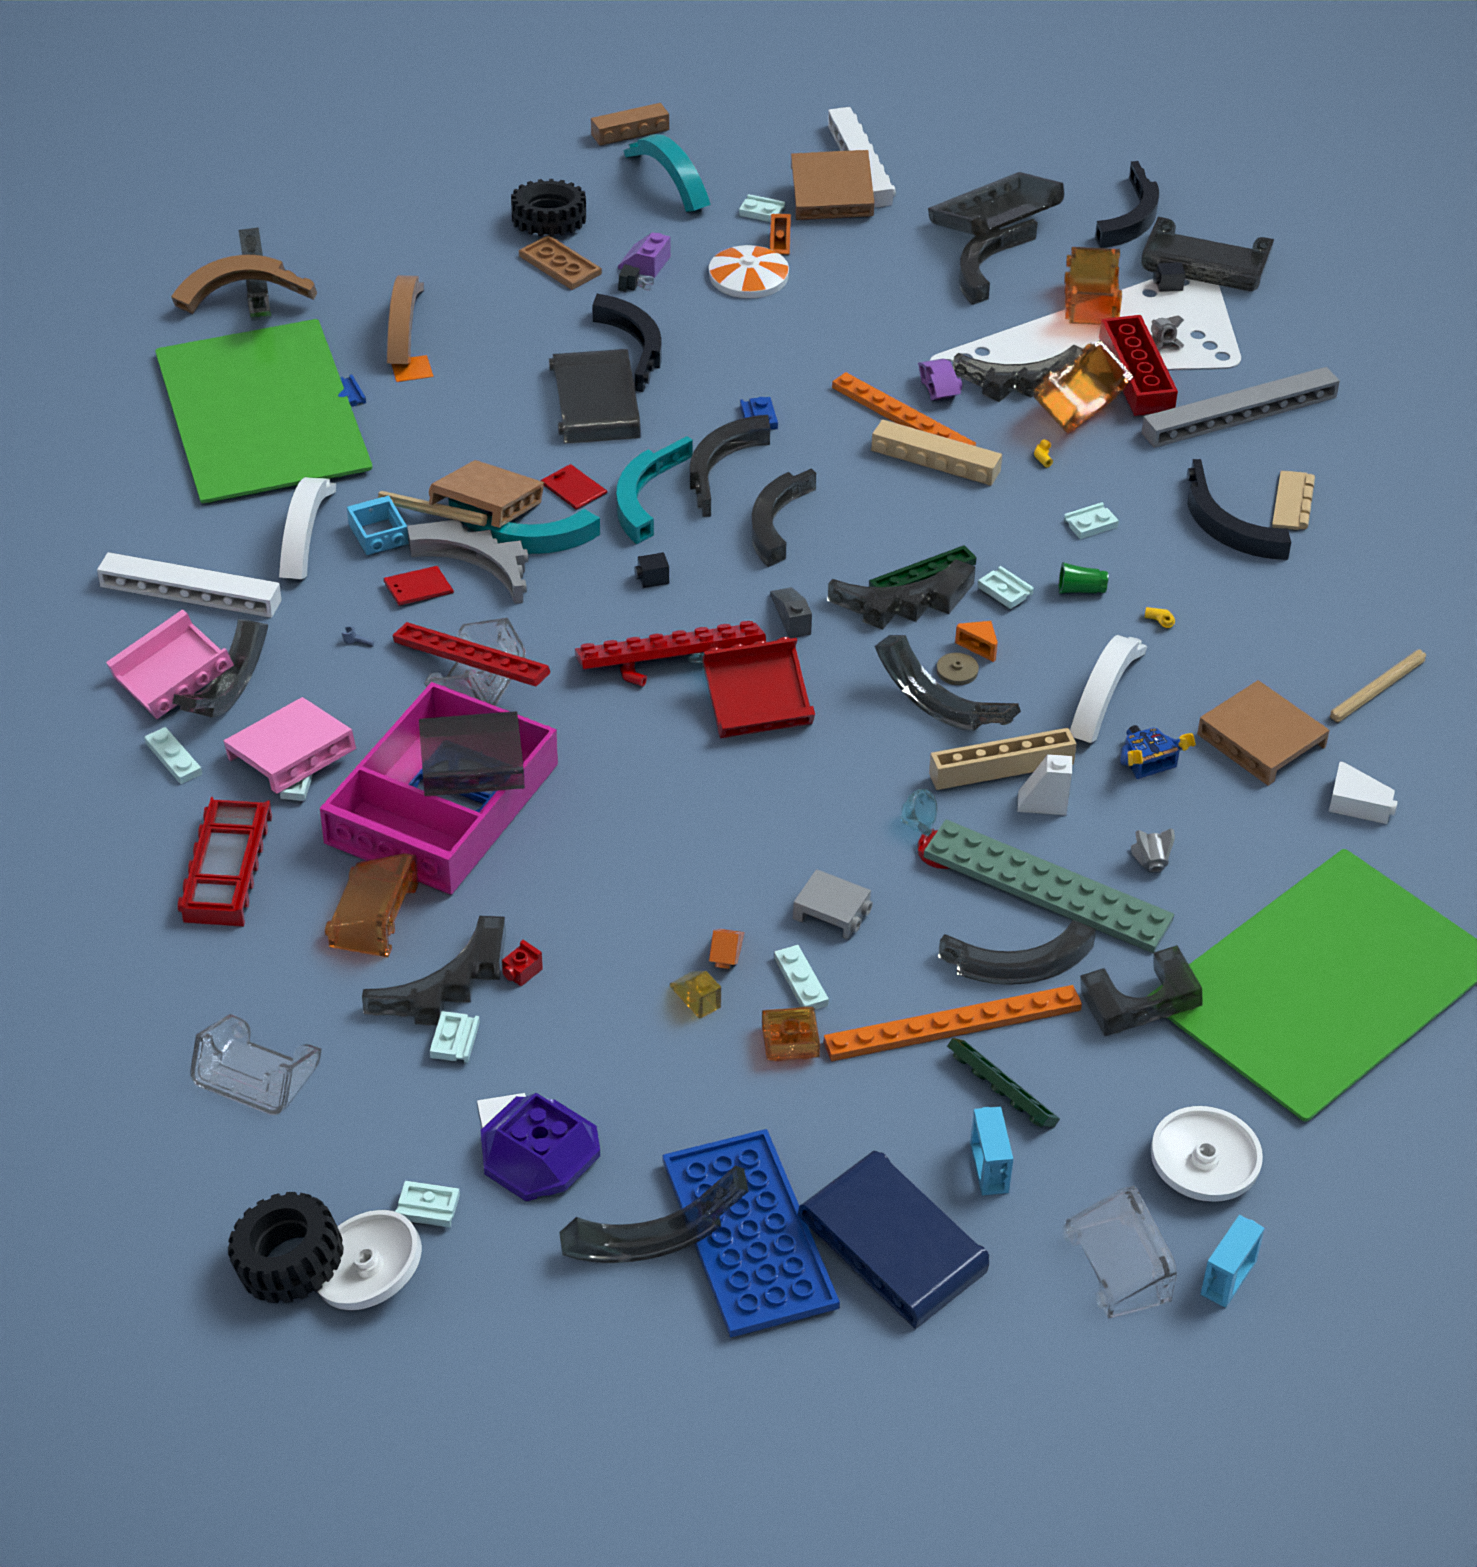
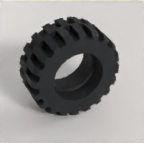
(295, 1272)

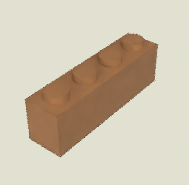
(629, 124)

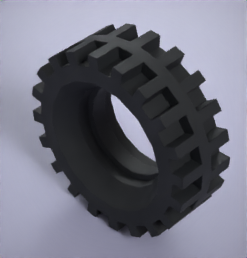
(548, 207)

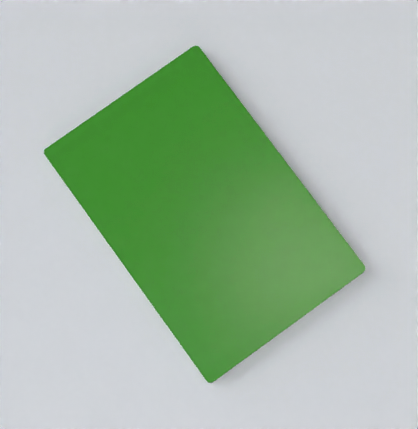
(261, 410)
(1327, 983)

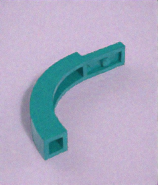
(677, 165)
(642, 469)
(541, 537)

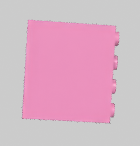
(168, 662)
(291, 743)

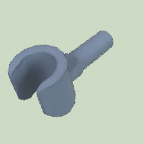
(351, 637)

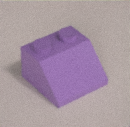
(649, 254)

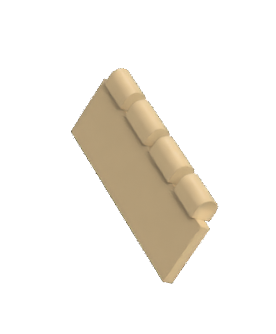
(1293, 500)

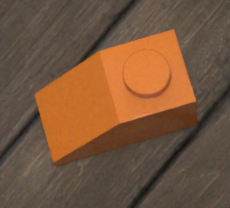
(780, 233)
(726, 947)

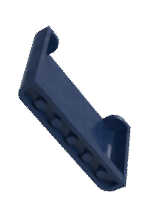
(895, 1238)

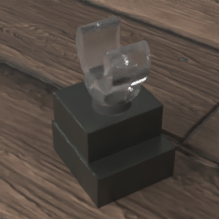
(630, 278)

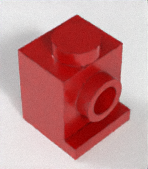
(522, 963)

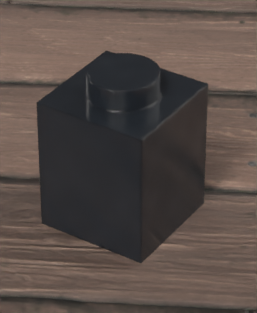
(1169, 276)
(652, 570)

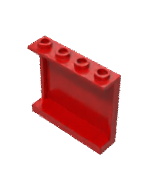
(757, 687)

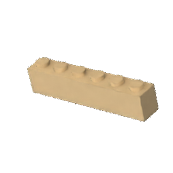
(936, 452)
(998, 758)

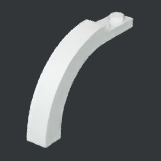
(299, 525)
(1101, 685)

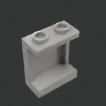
(833, 901)

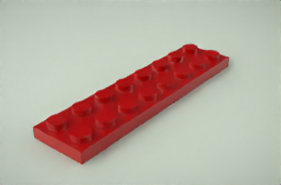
(662, 646)

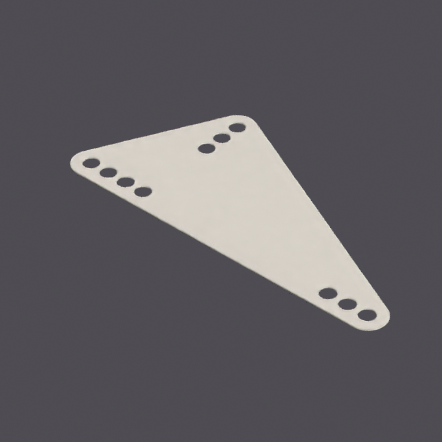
(1198, 304)

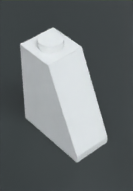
(1047, 787)
(1361, 796)

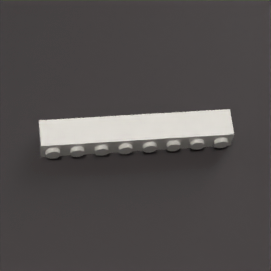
(850, 137)
(189, 584)

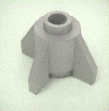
(1165, 330)
(1153, 849)

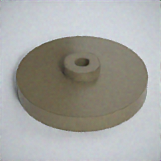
(957, 668)

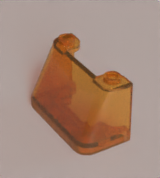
(372, 904)

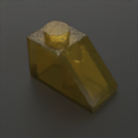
(698, 992)

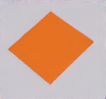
(417, 369)

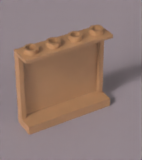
(832, 184)
(489, 489)
(1261, 730)

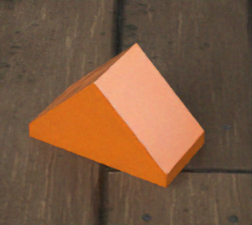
(978, 638)

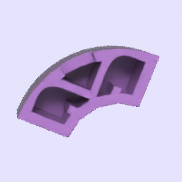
(940, 379)

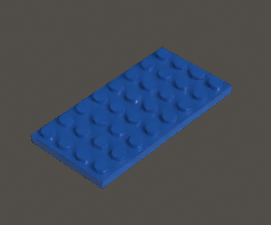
(763, 1253)

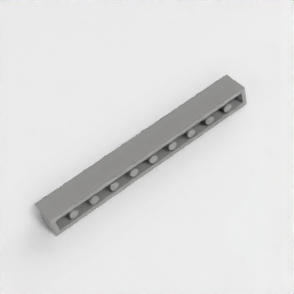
(1240, 407)

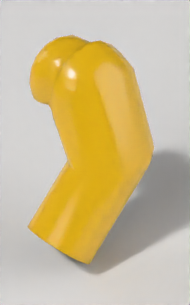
(1041, 453)
(1163, 616)

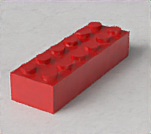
(1133, 345)

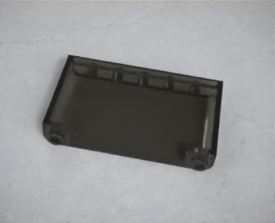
(998, 204)
(1207, 259)
(596, 396)

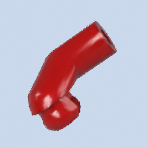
(629, 674)

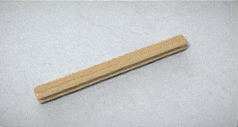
(436, 509)
(1377, 685)

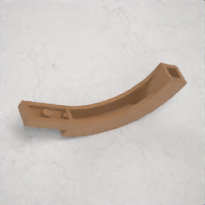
(236, 268)
(400, 318)

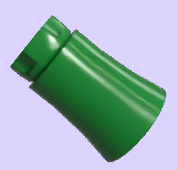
(1082, 579)

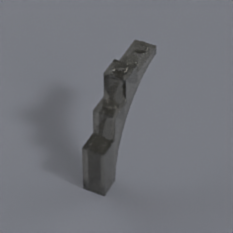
(1002, 379)
(910, 601)
(452, 983)

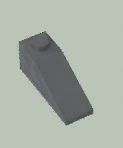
(793, 611)

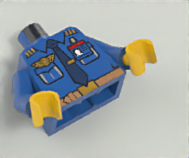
(1152, 751)

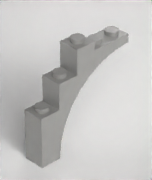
(452, 541)

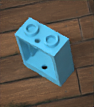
(382, 510)
(991, 1150)
(1232, 1261)

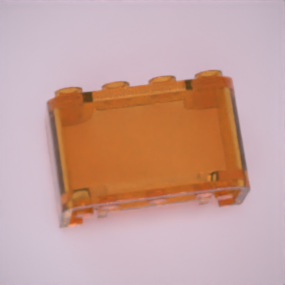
(1092, 285)
(1083, 387)

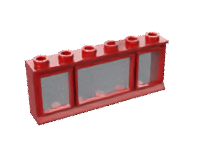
(224, 862)

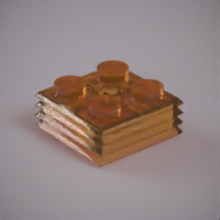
(790, 1033)

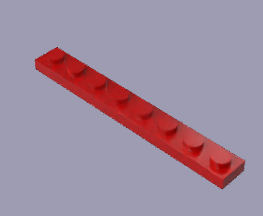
(471, 654)

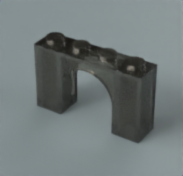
(1120, 1012)

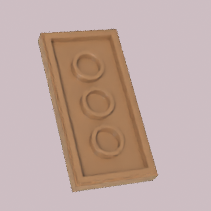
(560, 262)

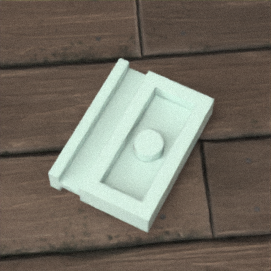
(760, 208)
(1091, 520)
(1005, 587)
(454, 1037)
(428, 1203)

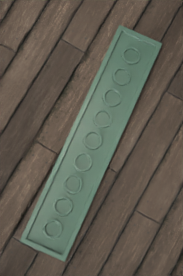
(1049, 886)

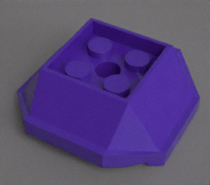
(538, 1147)

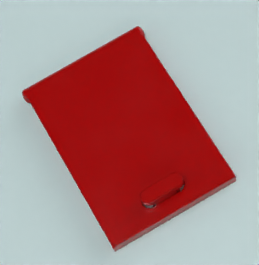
(573, 486)
(418, 585)

